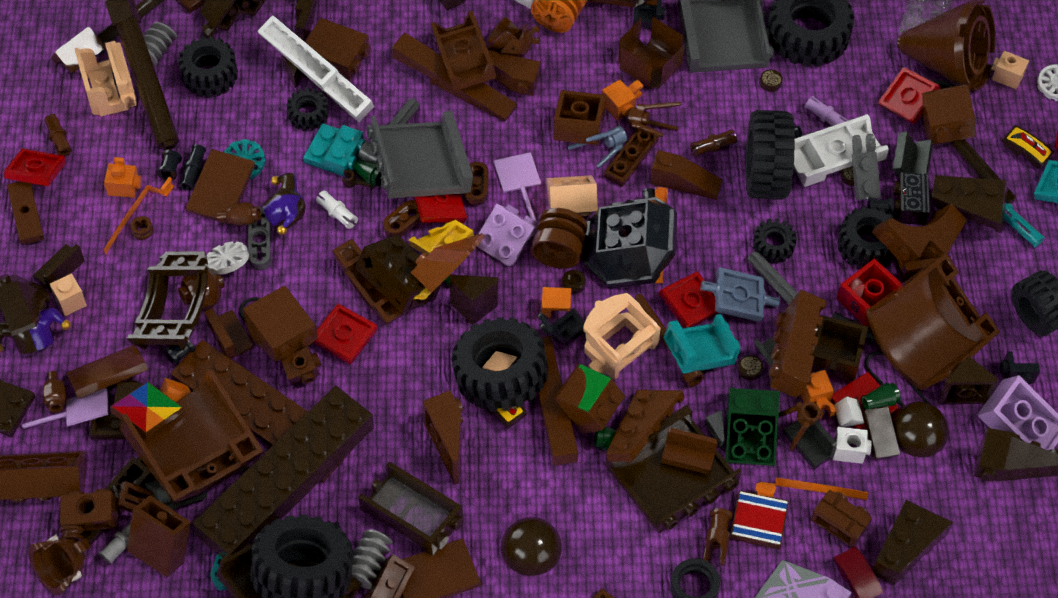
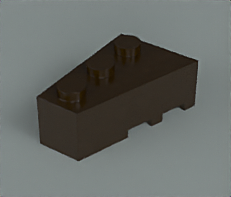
(974, 197)
(909, 540)

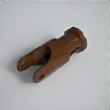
(718, 534)

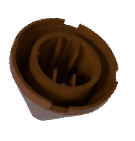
(955, 43)

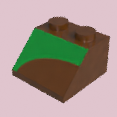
(589, 398)

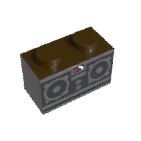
(912, 198)

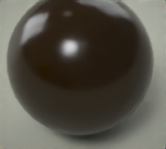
(920, 429)
(531, 546)

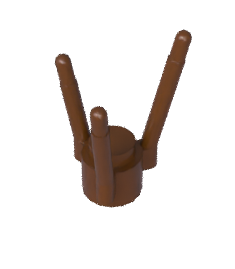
(640, 118)
(806, 416)

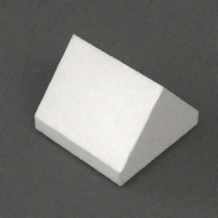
(848, 412)

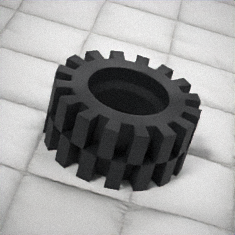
(307, 120)
(778, 230)

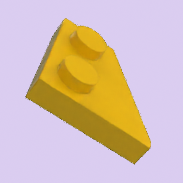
(441, 236)

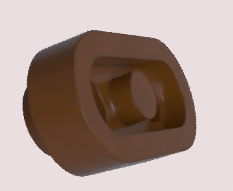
(479, 184)
(401, 219)

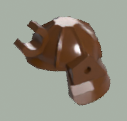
(510, 39)
(58, 562)

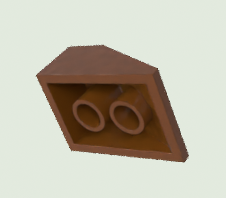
(443, 425)

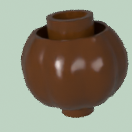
(213, 292)

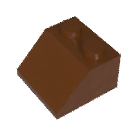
(948, 114)

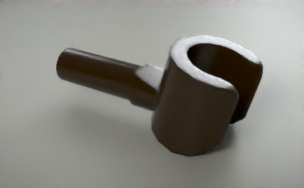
(208, 30)
(352, 181)

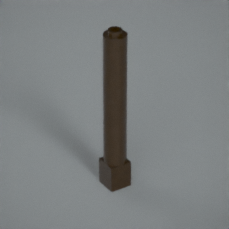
(127, 21)

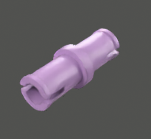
(825, 112)

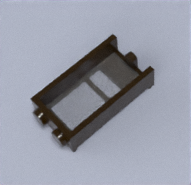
(413, 509)

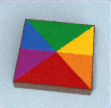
(147, 409)

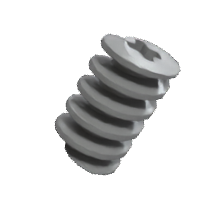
(158, 38)
(367, 555)

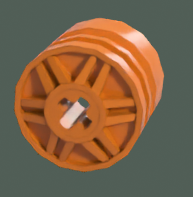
(557, 14)

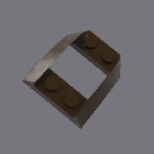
(150, 326)

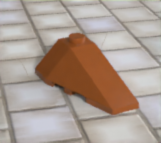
(443, 260)

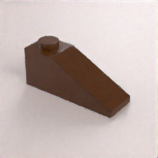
(516, 73)
(683, 175)

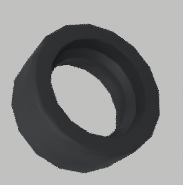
(695, 565)

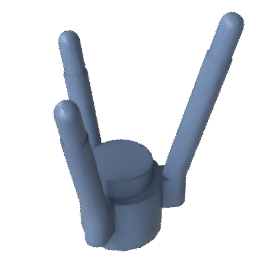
(612, 138)

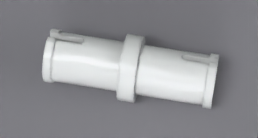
(336, 209)

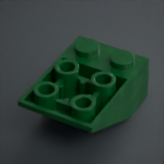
(751, 426)

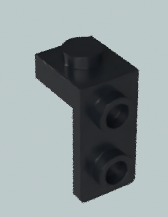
(565, 329)

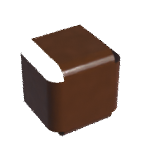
(656, 60)

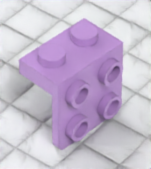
(506, 233)

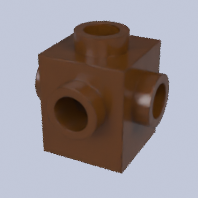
(302, 366)

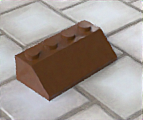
(41, 475)

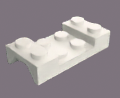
(831, 150)

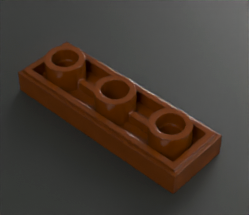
(630, 157)
(25, 212)

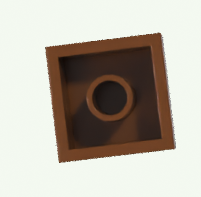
(579, 116)

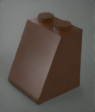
(279, 324)

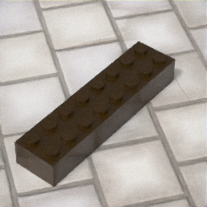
(284, 473)

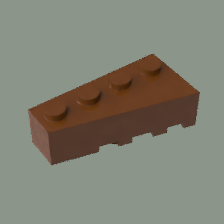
(795, 343)

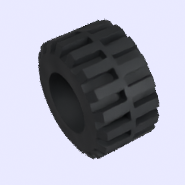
(205, 53)
(855, 248)
(1037, 302)

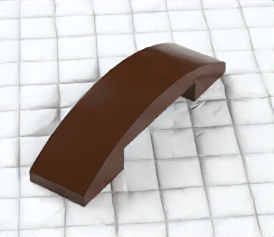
(347, 257)

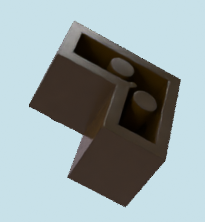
(223, 13)

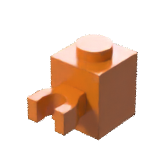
(621, 98)
(122, 179)
(819, 392)

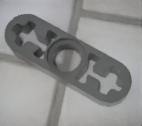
(265, 246)

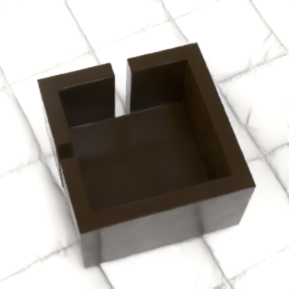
(839, 347)

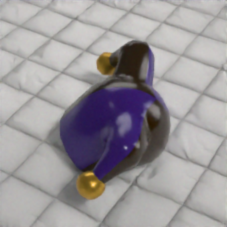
(285, 205)
(38, 337)

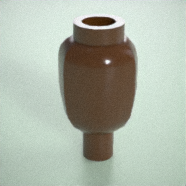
(240, 214)
(54, 393)

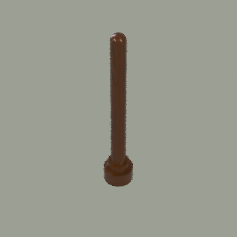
(692, 378)

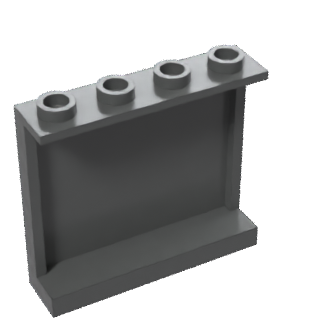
(724, 34)
(421, 158)

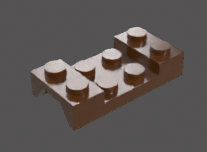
(464, 53)

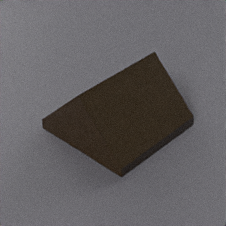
(473, 295)
(968, 385)

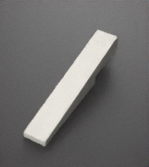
(316, 68)

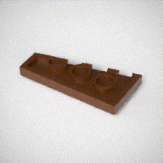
(640, 421)

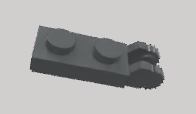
(865, 168)

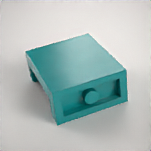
(702, 345)

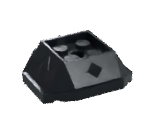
(630, 242)

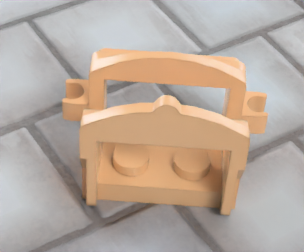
(103, 94)
(606, 321)

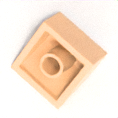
(573, 193)

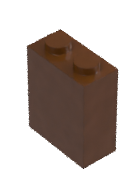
(339, 46)
(158, 536)

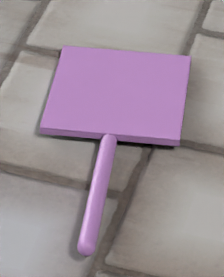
(516, 174)
(79, 409)

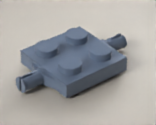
(739, 294)

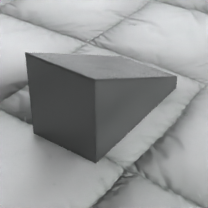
(715, 426)

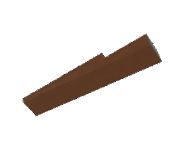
(431, 64)
(555, 420)

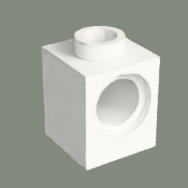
(847, 453)

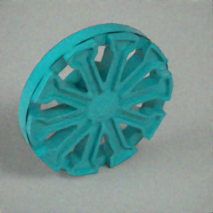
(249, 154)

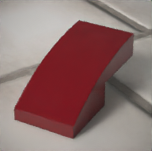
(858, 573)

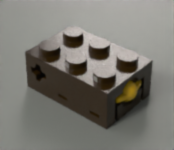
(389, 269)

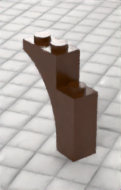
(930, 240)

